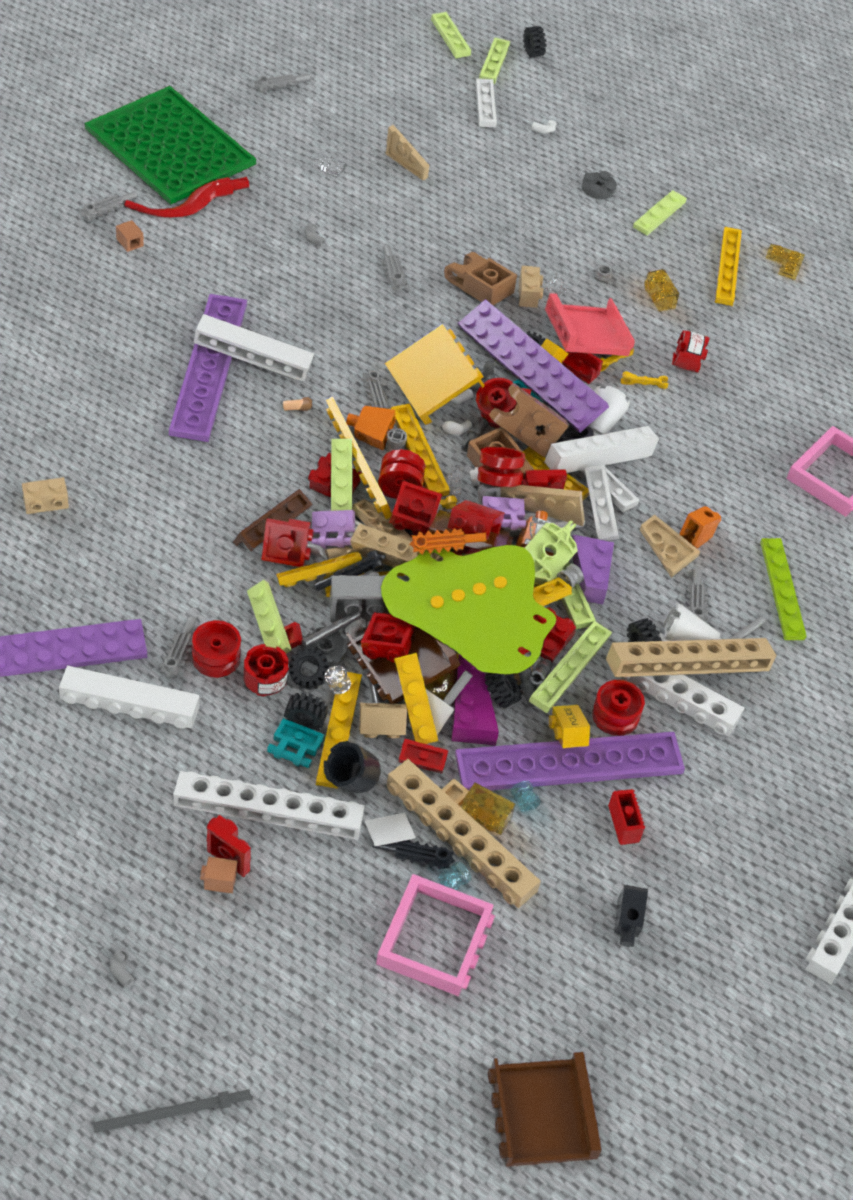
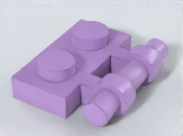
(513, 510)
(333, 522)

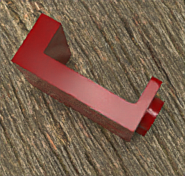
(475, 518)

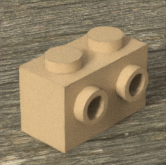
(529, 286)
(45, 495)
(382, 719)

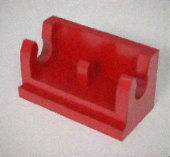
(583, 365)

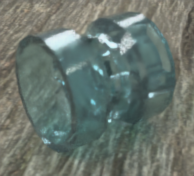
(525, 796)
(455, 877)

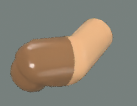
(301, 404)

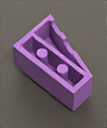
(594, 560)

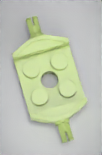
(561, 544)

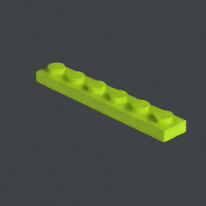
(783, 589)

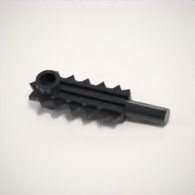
(372, 561)
(423, 854)

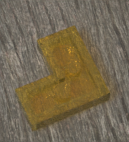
(790, 260)

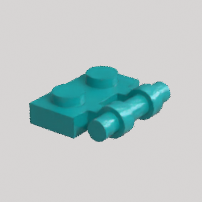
(297, 737)

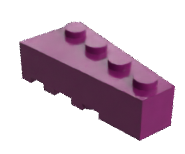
(473, 709)

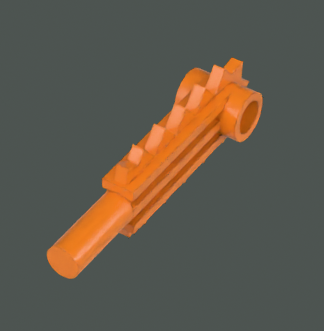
(447, 540)

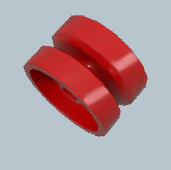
(495, 395)
(501, 466)
(399, 467)
(216, 648)
(618, 707)

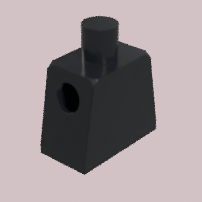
(630, 914)

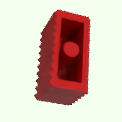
(626, 816)

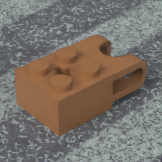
(482, 278)
(526, 416)
(495, 438)

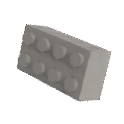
(357, 594)

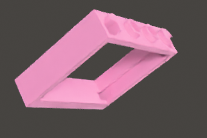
(815, 486)
(422, 972)

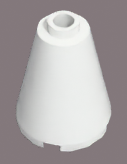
(617, 408)
(685, 625)

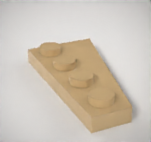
(558, 503)

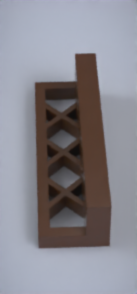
(288, 509)

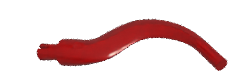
(197, 200)

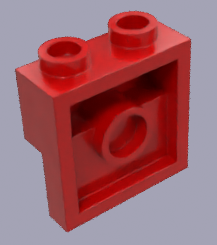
(321, 478)
(545, 478)
(415, 508)
(287, 542)
(387, 637)
(557, 637)
(224, 843)

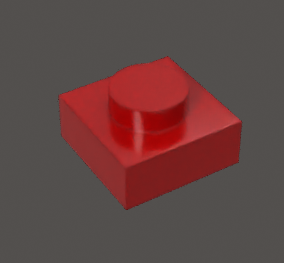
(294, 634)

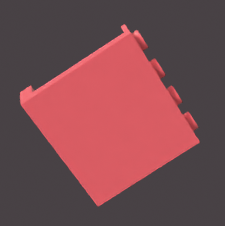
(590, 328)

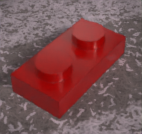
(424, 755)

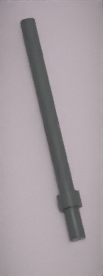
(223, 1100)

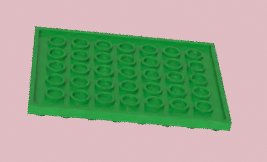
(170, 144)

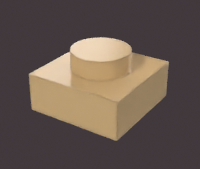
(455, 791)

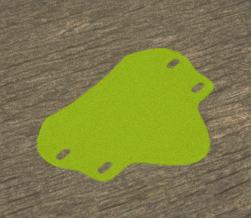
(480, 627)

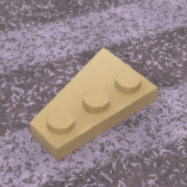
(405, 154)
(368, 515)
(668, 545)

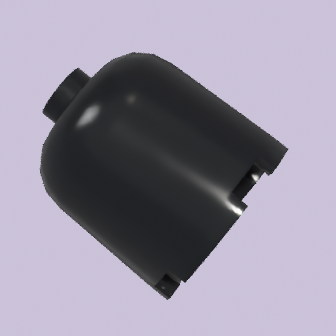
(352, 767)

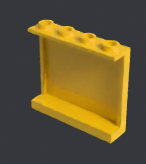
(433, 371)

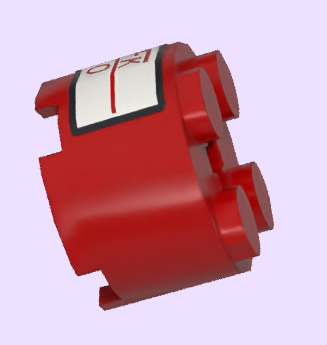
(690, 351)
(265, 670)

